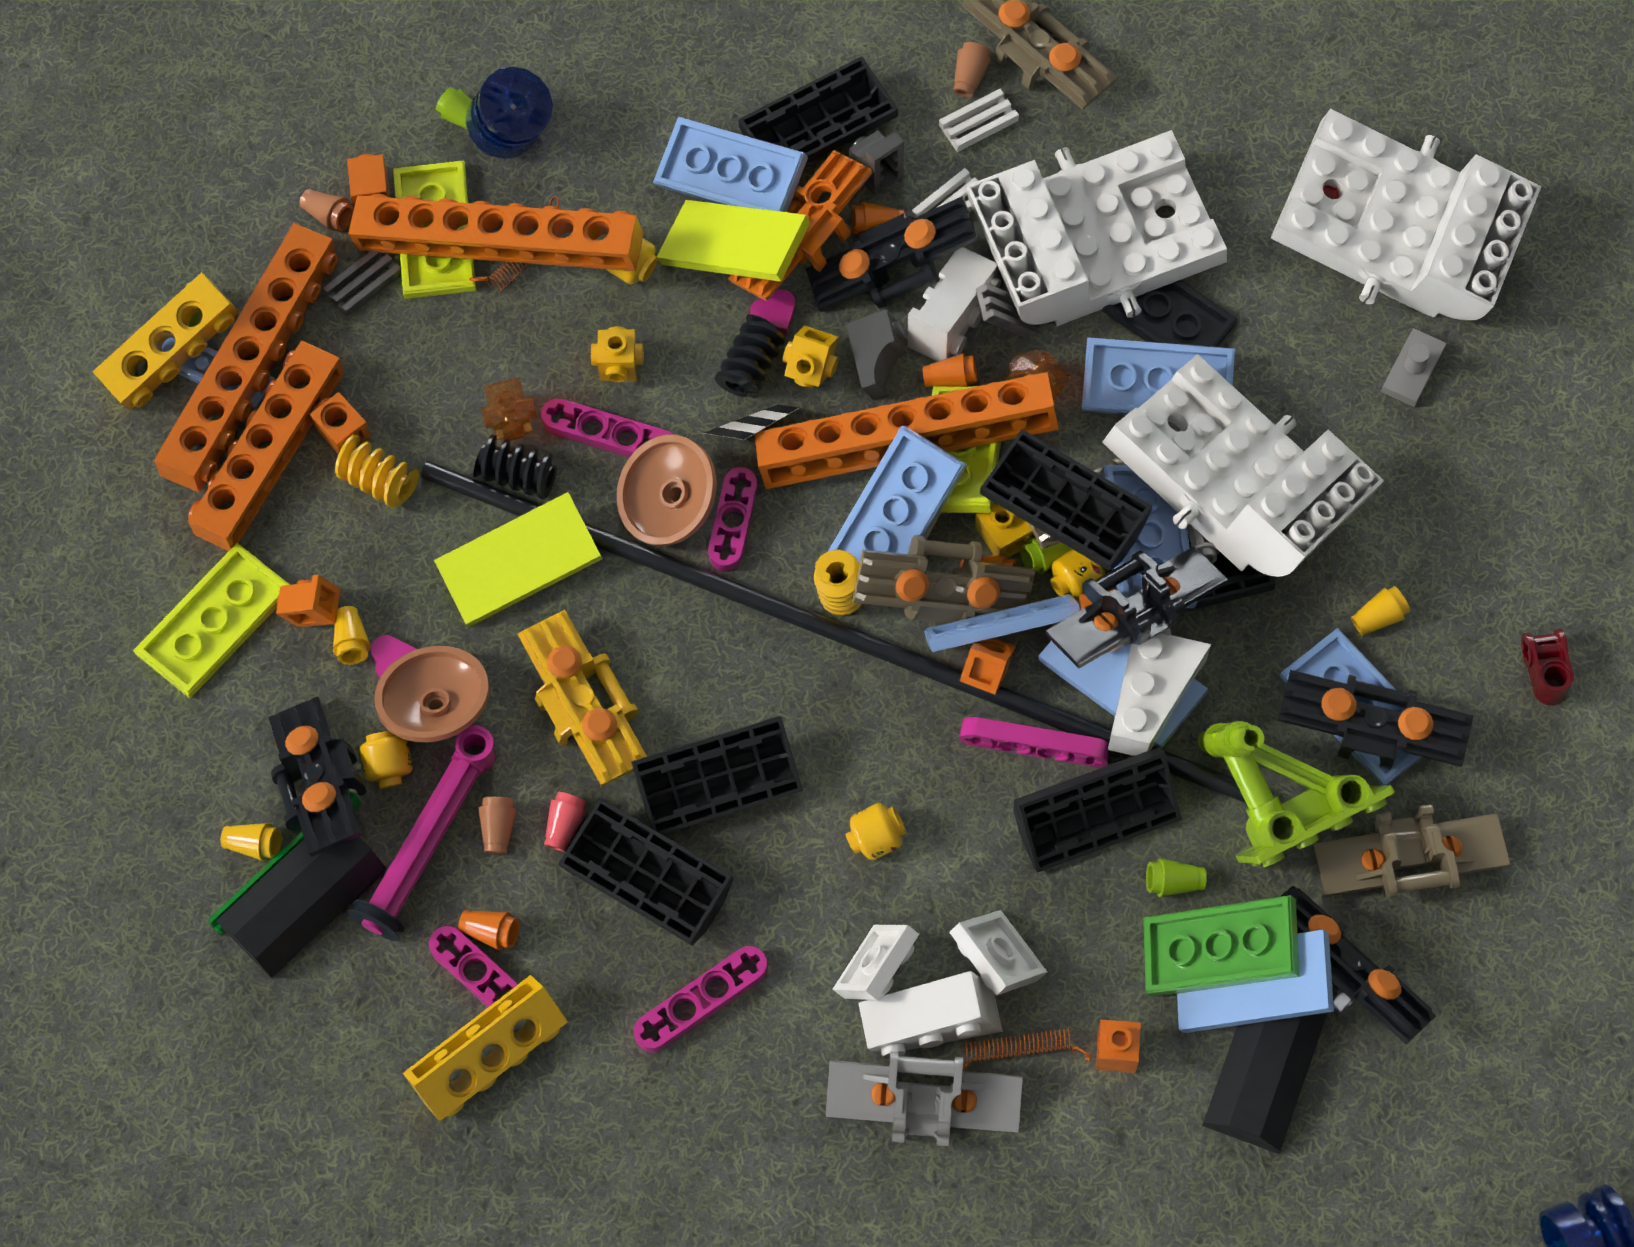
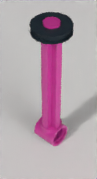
(381, 911)

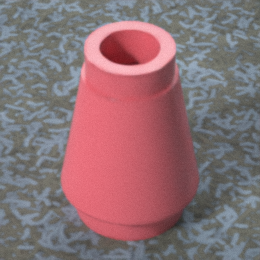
(564, 820)

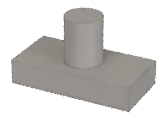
(1413, 367)

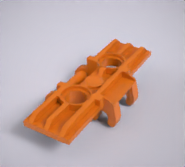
(842, 179)

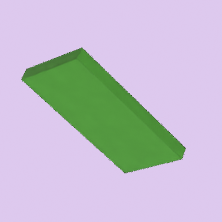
(1221, 946)

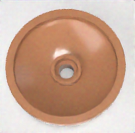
(651, 486)
(432, 694)

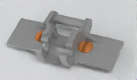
(924, 1109)

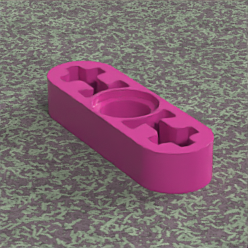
(717, 541)
(462, 943)

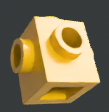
(617, 354)
(811, 357)

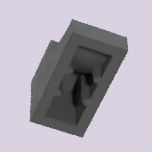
(883, 156)
(876, 346)

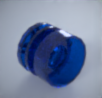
(496, 125)
(1598, 1221)

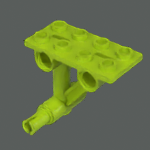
(1298, 818)

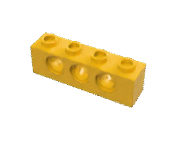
(146, 344)
(464, 1048)

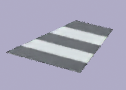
(753, 423)

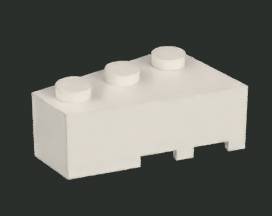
(951, 306)
(1152, 688)
(930, 1015)

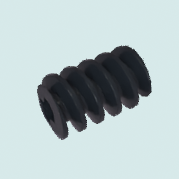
(749, 355)
(515, 468)

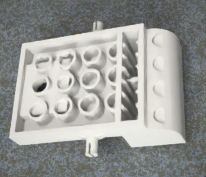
(1406, 219)
(1094, 230)
(1239, 471)

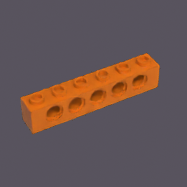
(229, 526)

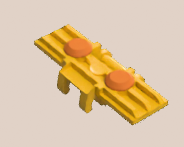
(571, 703)

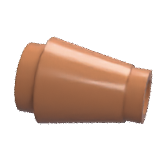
(970, 68)
(328, 209)
(496, 823)

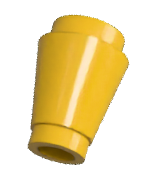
(1381, 611)
(350, 637)
(253, 840)

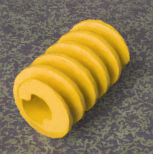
(374, 474)
(836, 580)

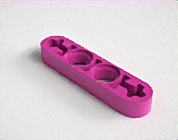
(607, 438)
(1034, 741)
(696, 994)

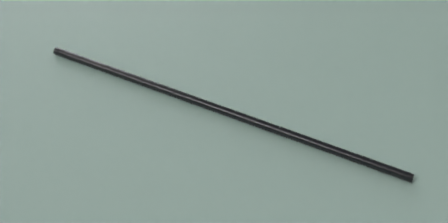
(825, 627)

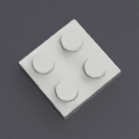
(997, 952)
(876, 962)

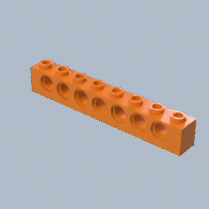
(545, 246)
(298, 250)
(862, 437)

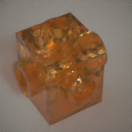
(1039, 362)
(508, 409)

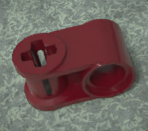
(1548, 659)

